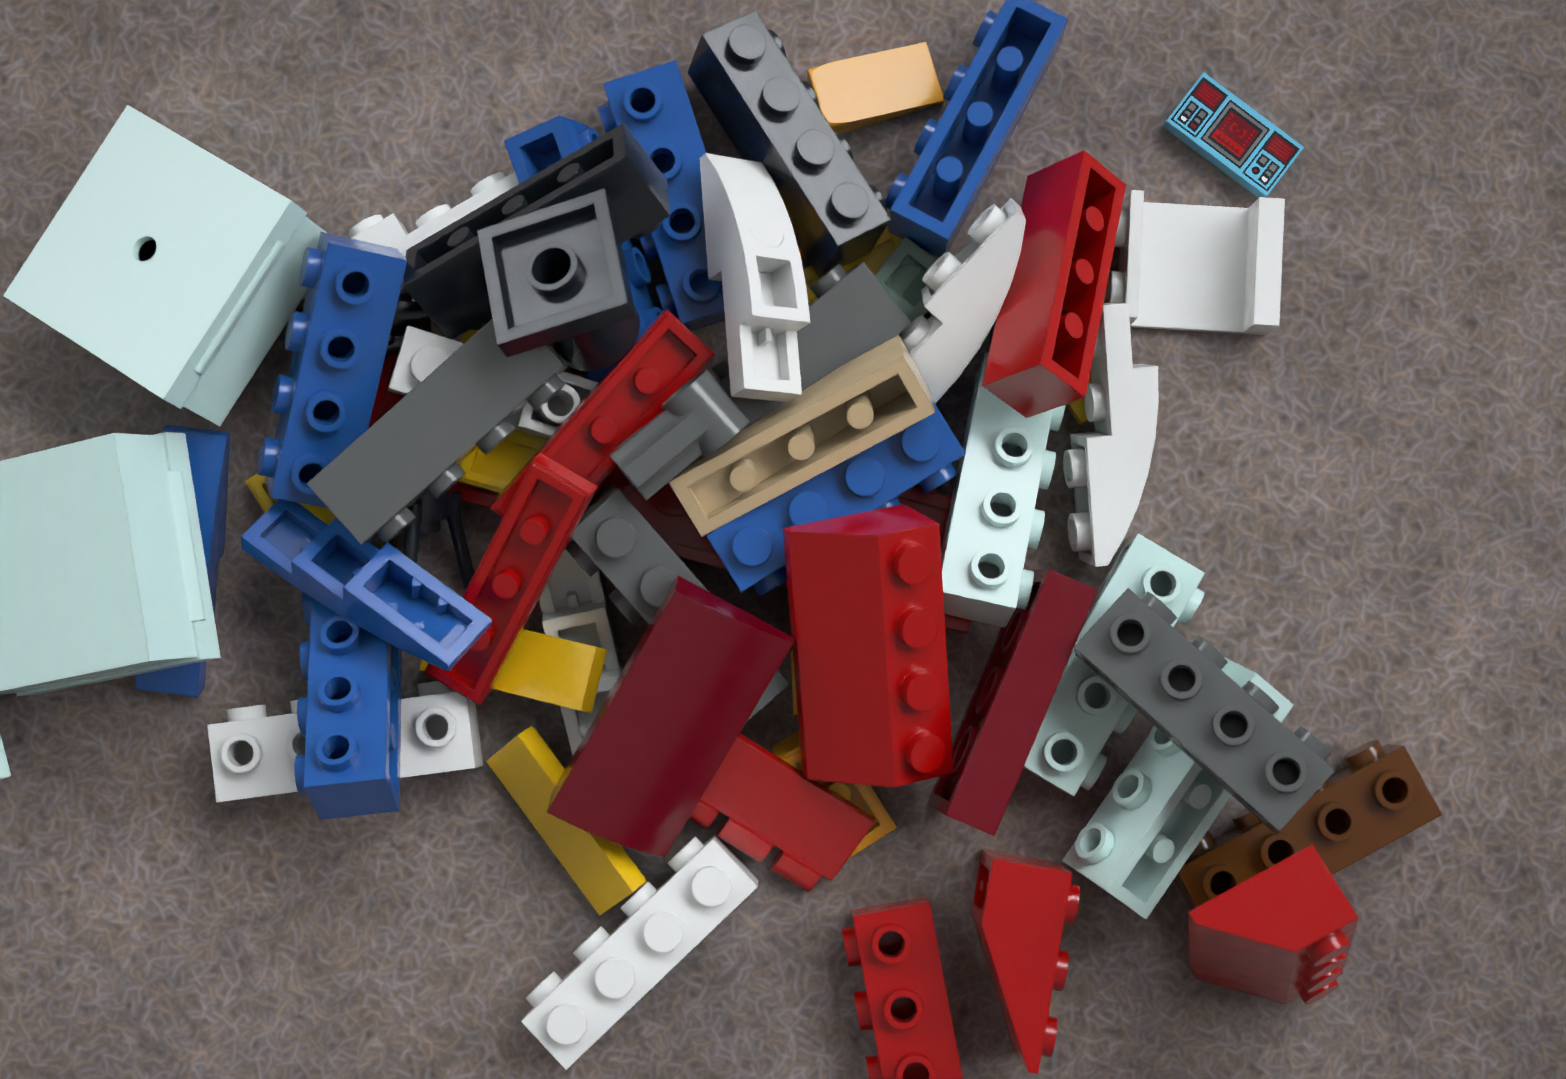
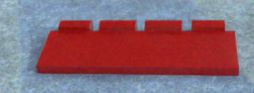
(778, 806)

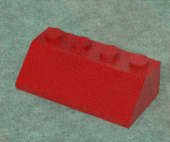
(870, 647)
(1275, 933)

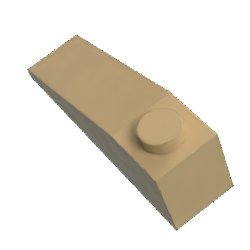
(807, 436)

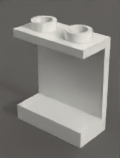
(1199, 265)

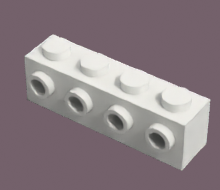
(258, 752)
(634, 957)

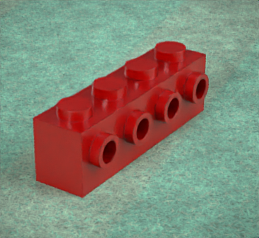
(1059, 287)
(903, 991)

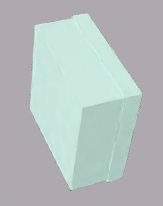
(169, 266)
(101, 564)

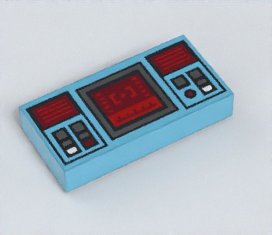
(1233, 136)

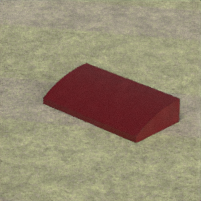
(1012, 701)
(669, 720)

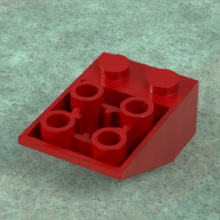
(1020, 925)

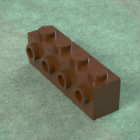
(1345, 820)

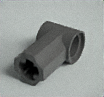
(692, 425)

